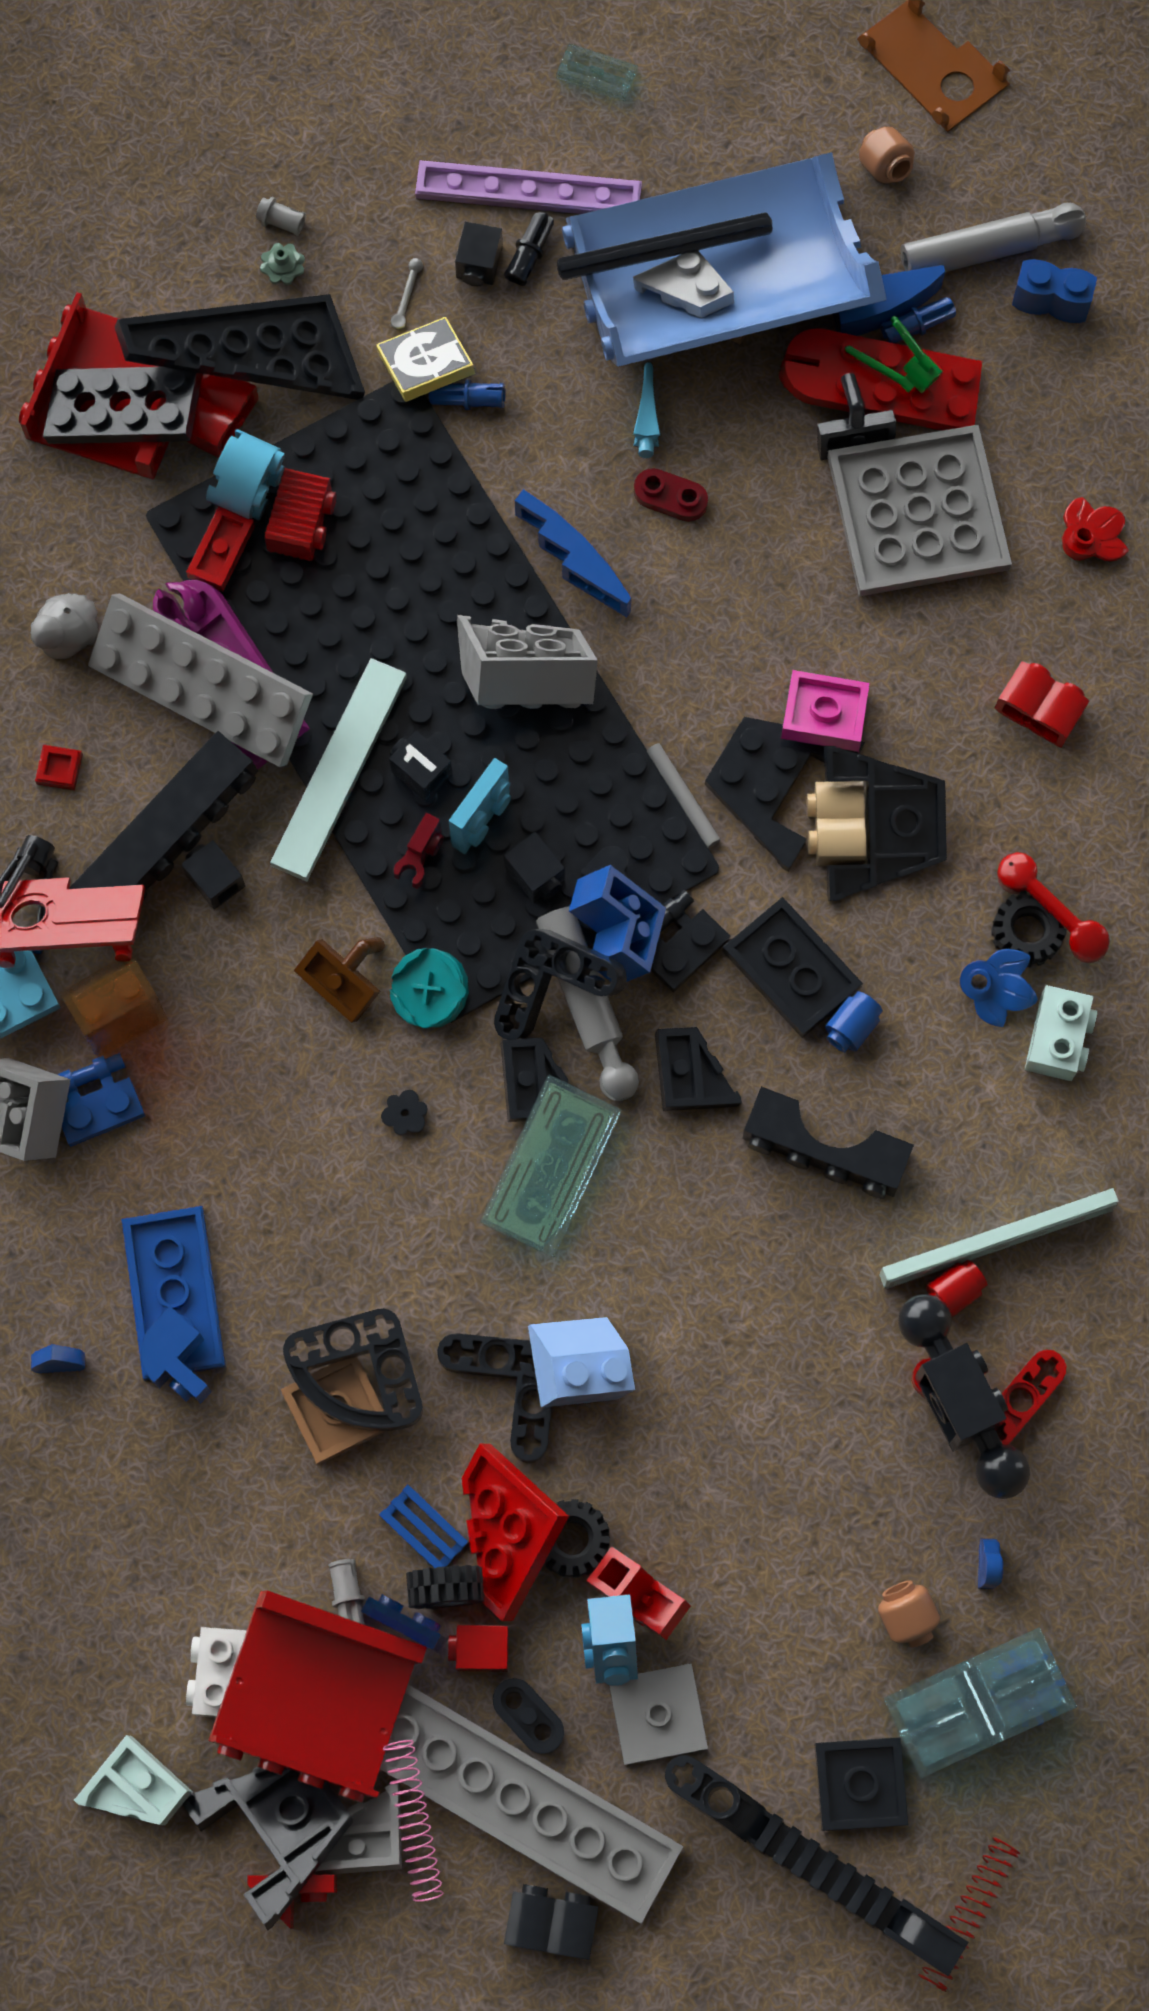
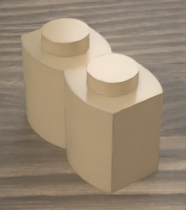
(838, 823)

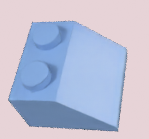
(580, 1362)

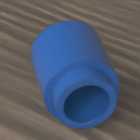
(853, 1022)

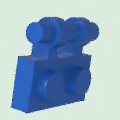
(102, 1109)

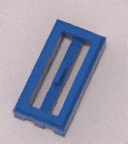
(398, 1504)

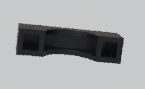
(778, 1127)

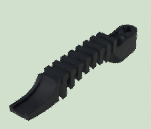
(822, 1869)

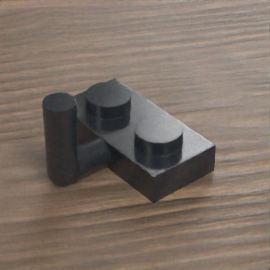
(858, 428)

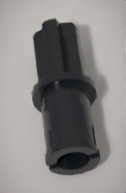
(529, 248)

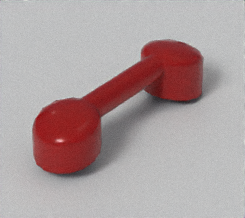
(1088, 938)

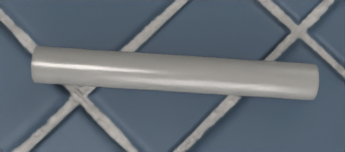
(683, 795)

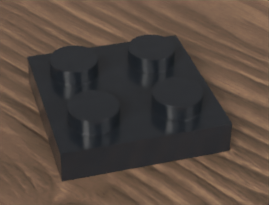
(861, 1784)

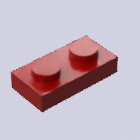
(220, 548)

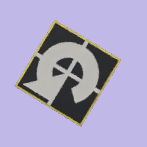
(425, 359)

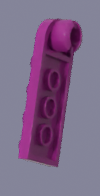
(212, 618)

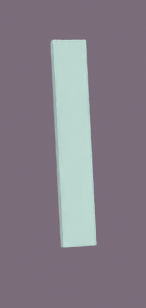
(338, 770)
(998, 1238)

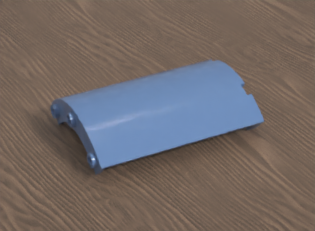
(776, 279)

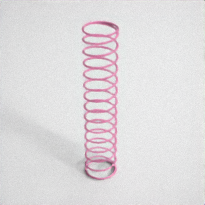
(416, 1894)

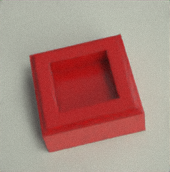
(58, 767)

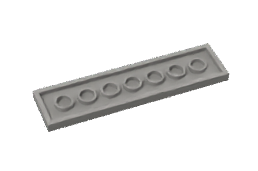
(530, 1806)

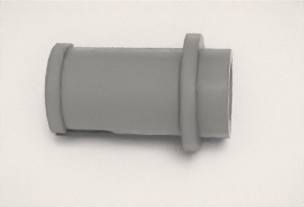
(280, 216)

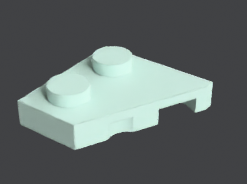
(134, 1785)

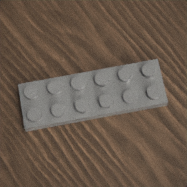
(200, 679)

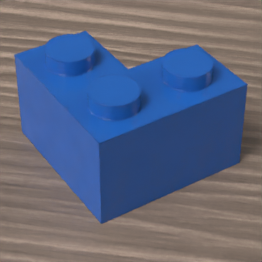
(623, 917)

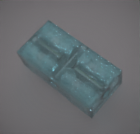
(979, 1703)

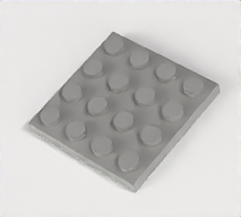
(919, 510)

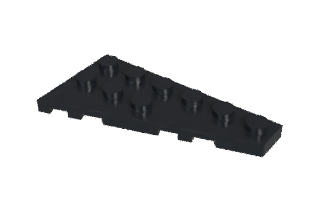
(268, 343)

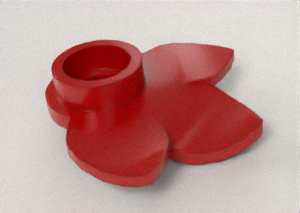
(1097, 528)

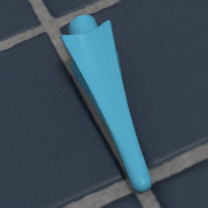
(646, 426)

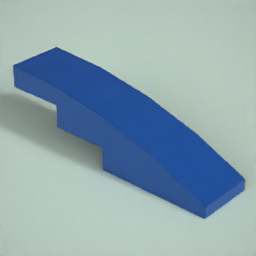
(581, 562)

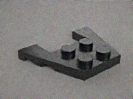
(755, 779)
(902, 821)
(291, 1818)

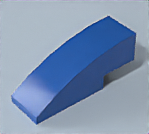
(902, 292)

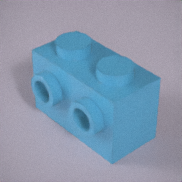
(610, 1640)

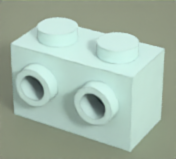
(1060, 1033)

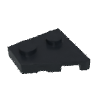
(525, 1069)
(690, 1073)

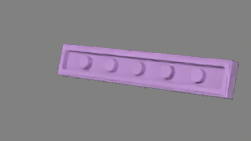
(522, 188)

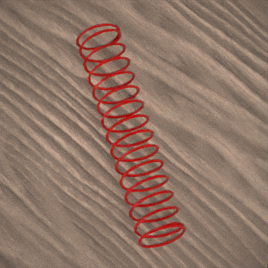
(1012, 1851)

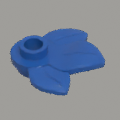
(1004, 985)

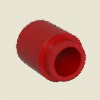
(958, 1286)

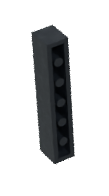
(173, 818)

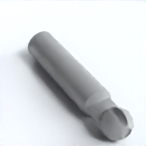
(994, 239)
(592, 1013)

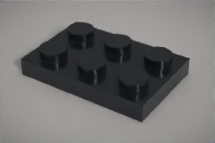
(792, 967)

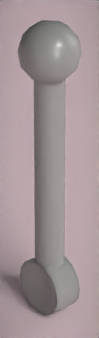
(398, 321)

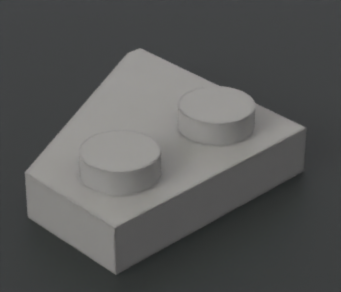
(687, 283)

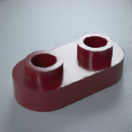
(669, 495)

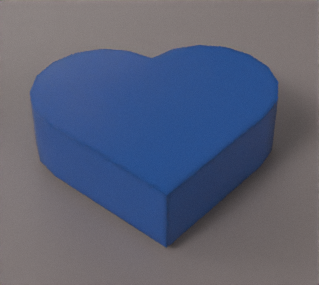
(57, 1359)
(990, 1564)

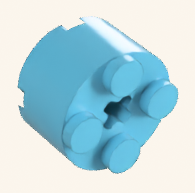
(245, 474)

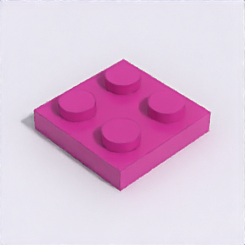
(825, 710)

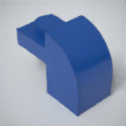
(165, 1350)

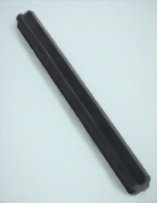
(664, 246)

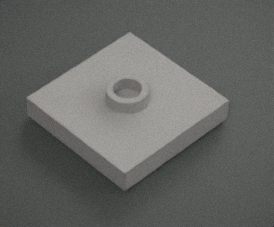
(658, 1715)

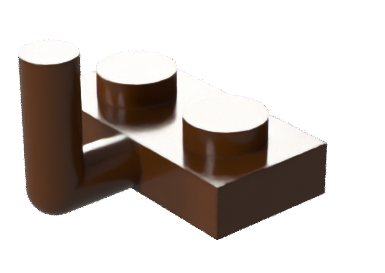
(337, 976)

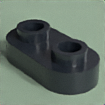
(528, 1716)

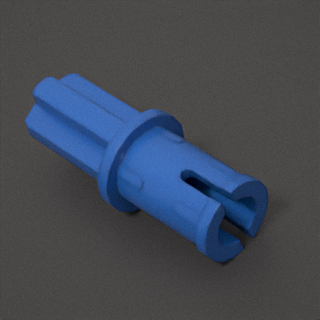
(920, 319)
(470, 395)

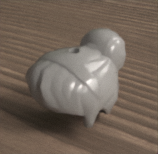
(61, 633)

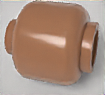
(887, 155)
(909, 1613)

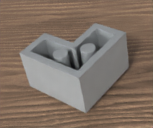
(30, 1110)

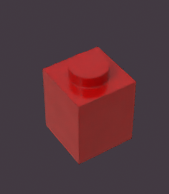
(479, 1648)

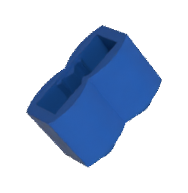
(1055, 291)

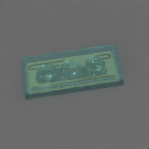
(550, 1166)

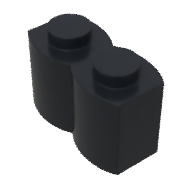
(550, 1923)

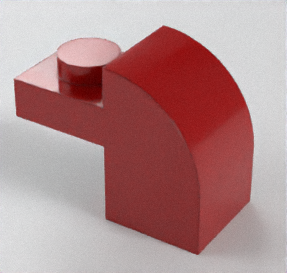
(651, 1601)

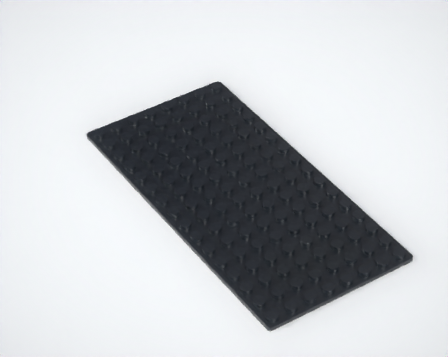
(396, 569)

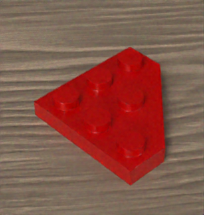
(515, 1528)

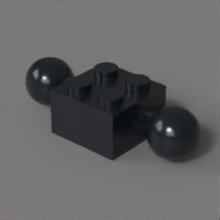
(962, 1397)

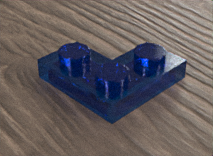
(419, 1628)

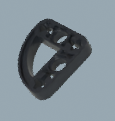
(379, 1351)

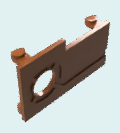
(923, 57)

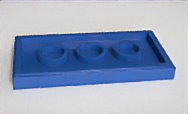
(173, 1268)

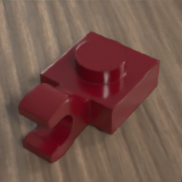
(423, 843)

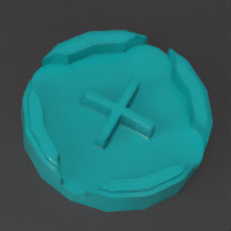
(429, 988)

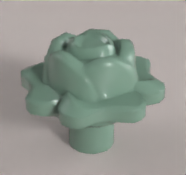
(282, 263)

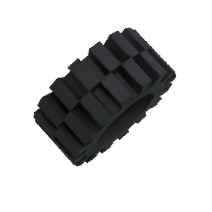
(1027, 906)
(597, 1546)
(445, 1587)

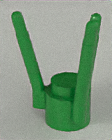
(920, 369)

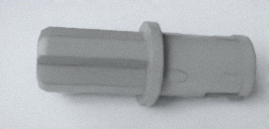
(346, 1590)

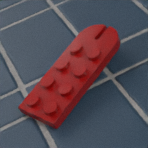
(819, 360)

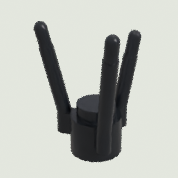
(32, 859)

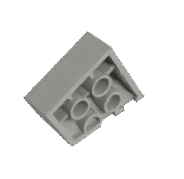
(526, 665)

